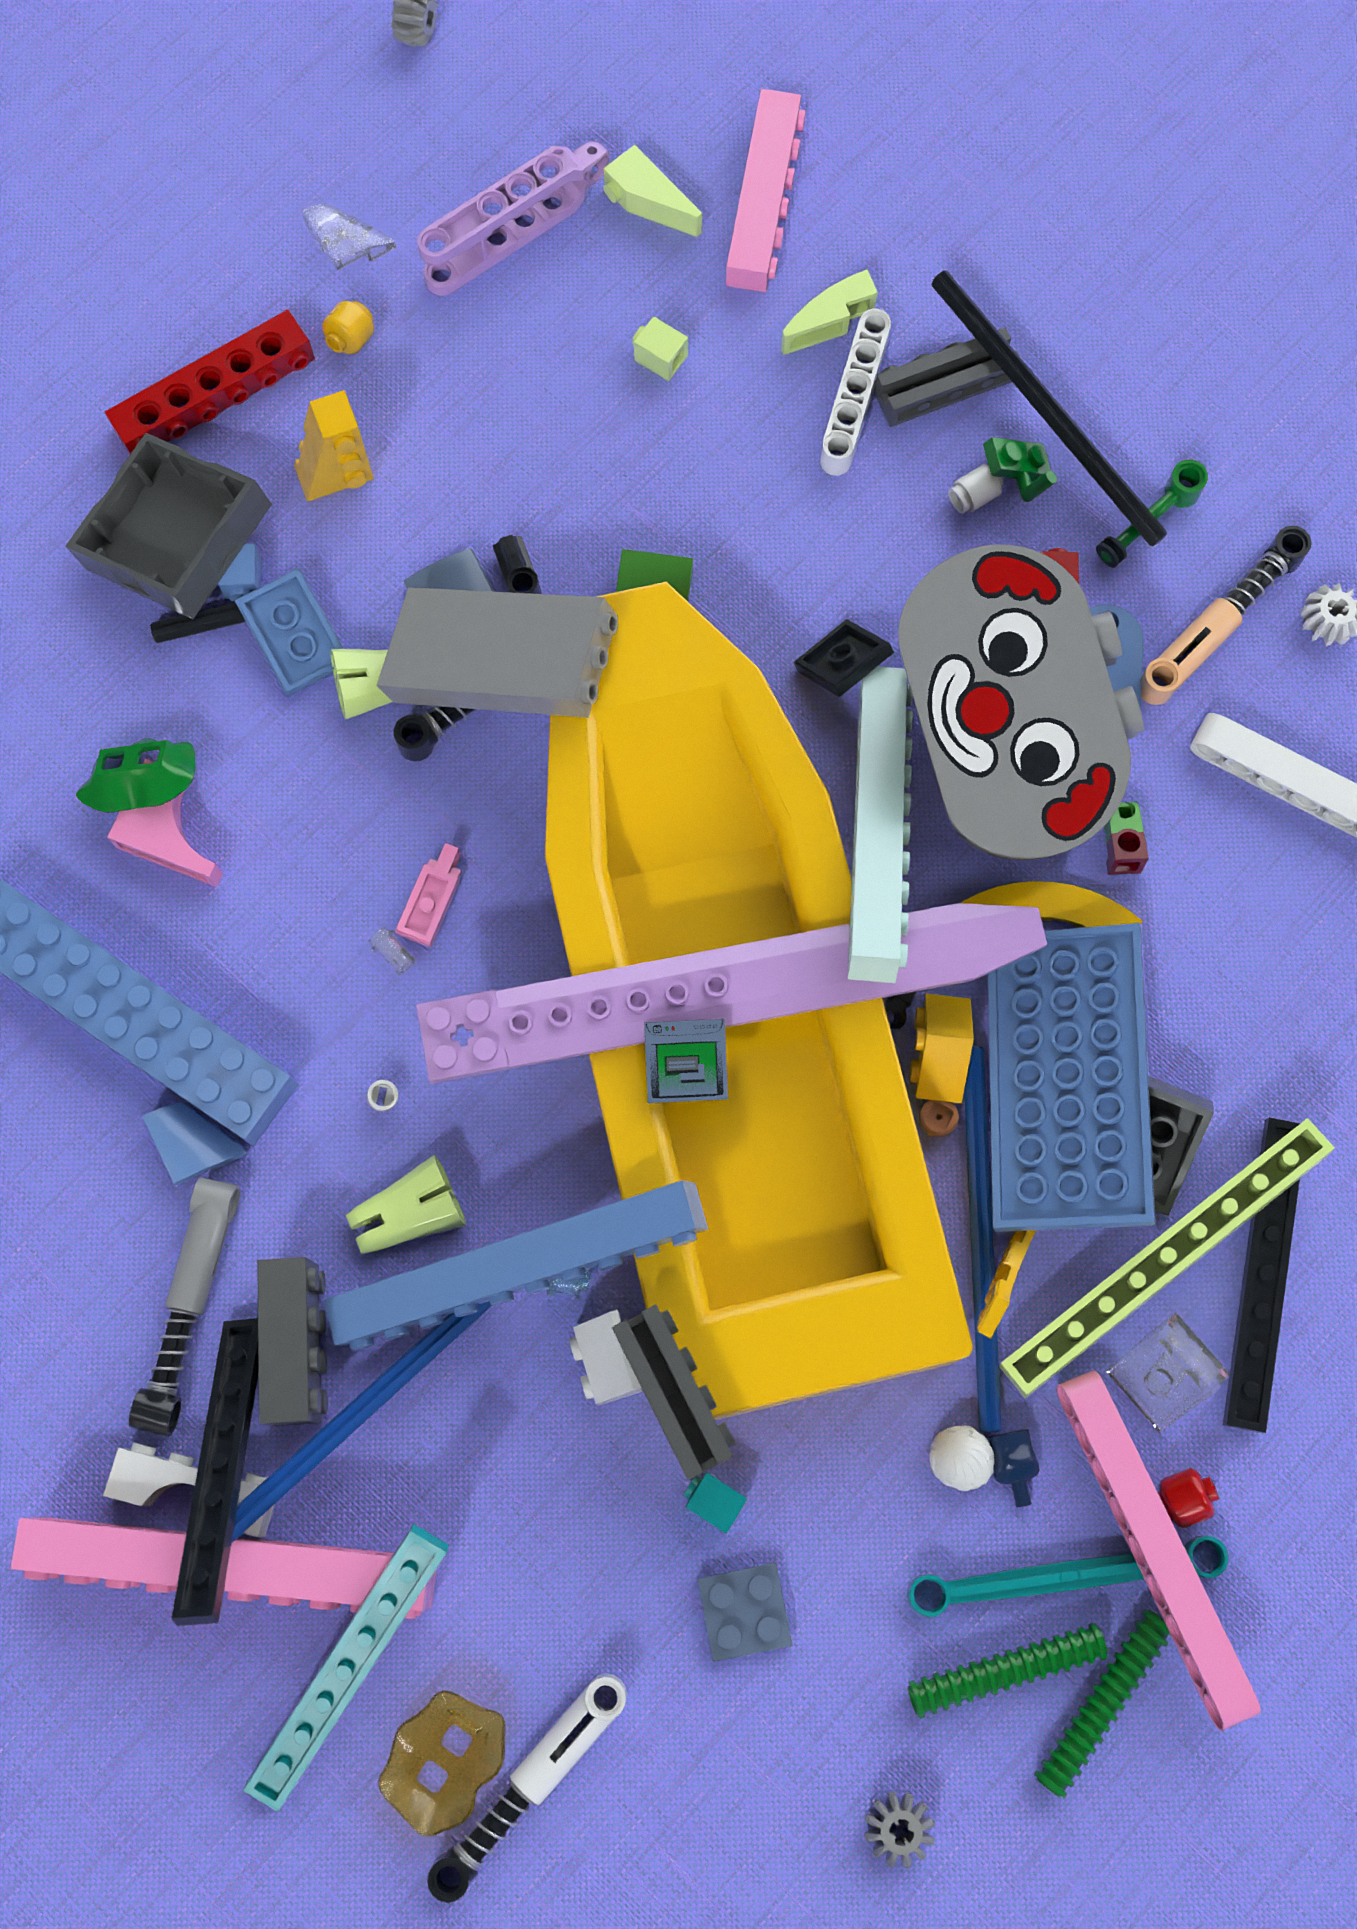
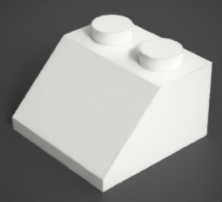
(606, 1366)

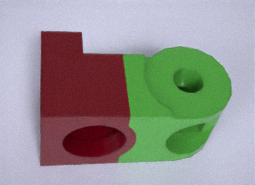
(1126, 841)

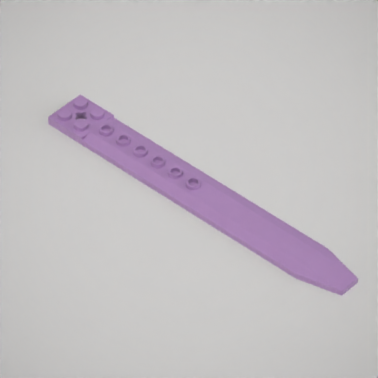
(731, 983)

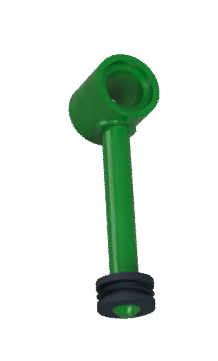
(1113, 550)

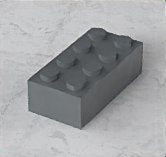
(290, 1342)

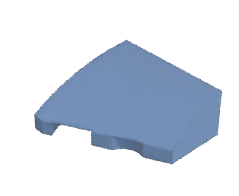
(189, 1142)

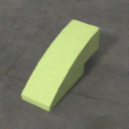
(830, 313)

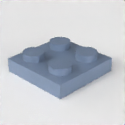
(744, 1612)

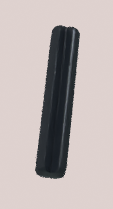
(204, 621)

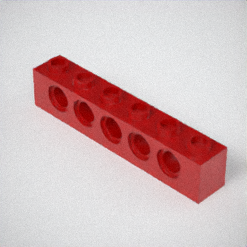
(217, 368)

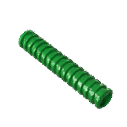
(1007, 1670)
(1103, 1704)

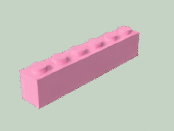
(763, 191)

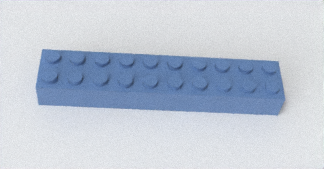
(139, 1019)

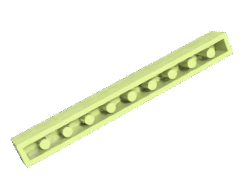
(1166, 1258)

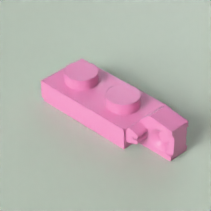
(431, 898)

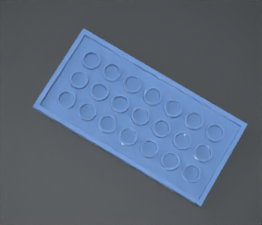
(1071, 1084)

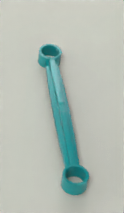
(1051, 1578)

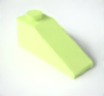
(648, 193)

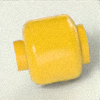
(348, 327)

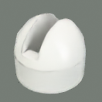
(389, 1099)

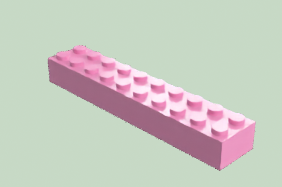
(153, 1556)

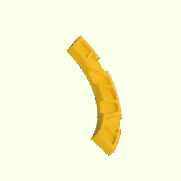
(1058, 903)
(1000, 1289)

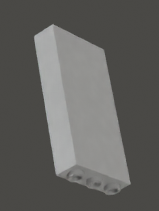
(499, 651)

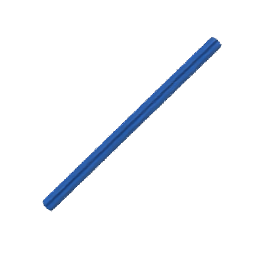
(981, 1239)
(350, 1419)

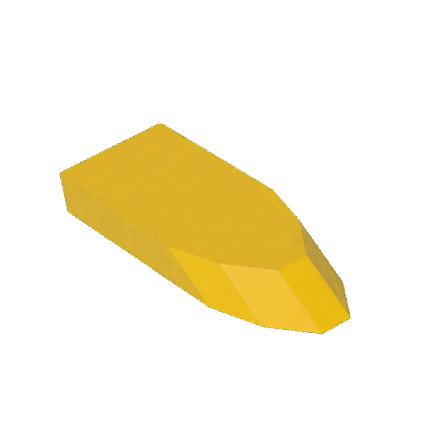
(701, 828)

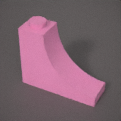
(159, 838)

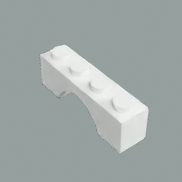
(142, 1478)

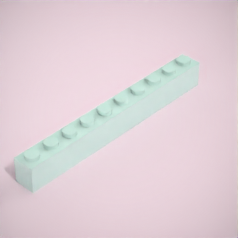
(880, 828)

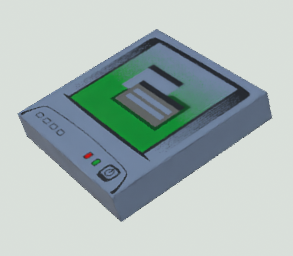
(686, 1060)

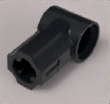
(516, 565)

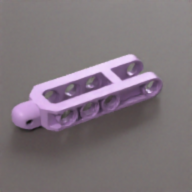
(469, 227)

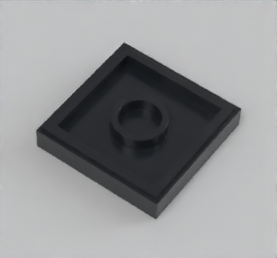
(843, 657)

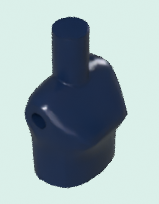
(1015, 1462)

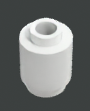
(975, 489)

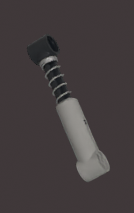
(211, 1210)

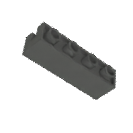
(937, 380)
(672, 1391)

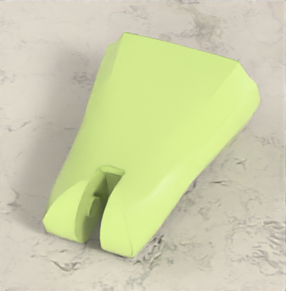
(356, 680)
(408, 1209)

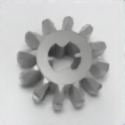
(414, 21)
(913, 1822)

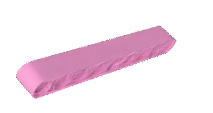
(1158, 1551)

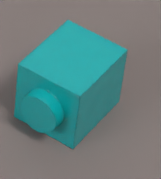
(714, 1501)

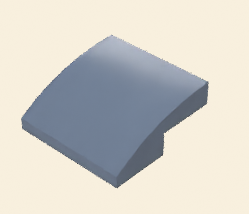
(454, 572)

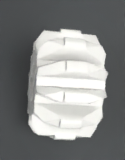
(1324, 625)

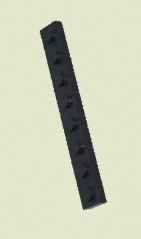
(1261, 1302)
(218, 1477)

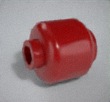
(1188, 1497)

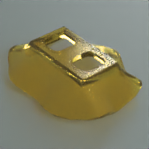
(420, 1741)

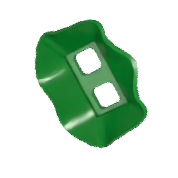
(139, 785)

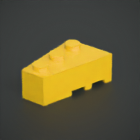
(332, 449)

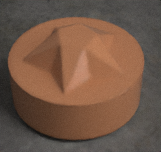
(938, 1118)

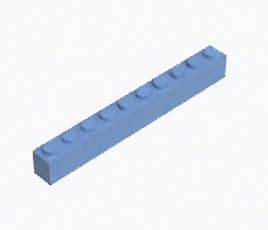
(517, 1264)

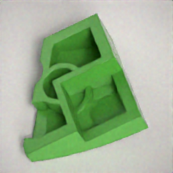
(648, 568)

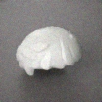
(961, 1458)

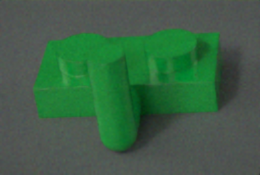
(1021, 462)

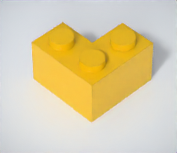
(945, 1048)

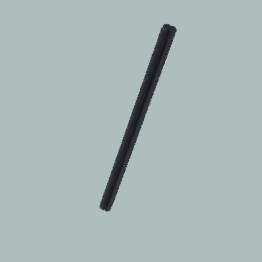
(1049, 408)

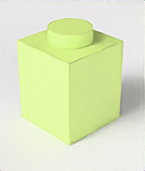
(660, 348)

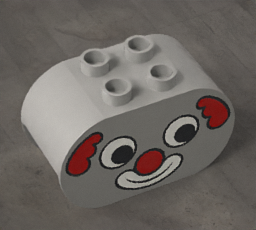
(1018, 701)

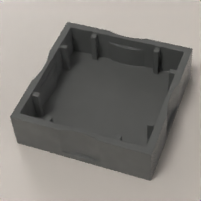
(169, 525)

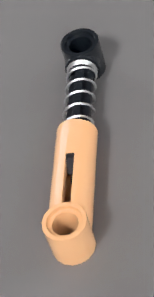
(1222, 617)

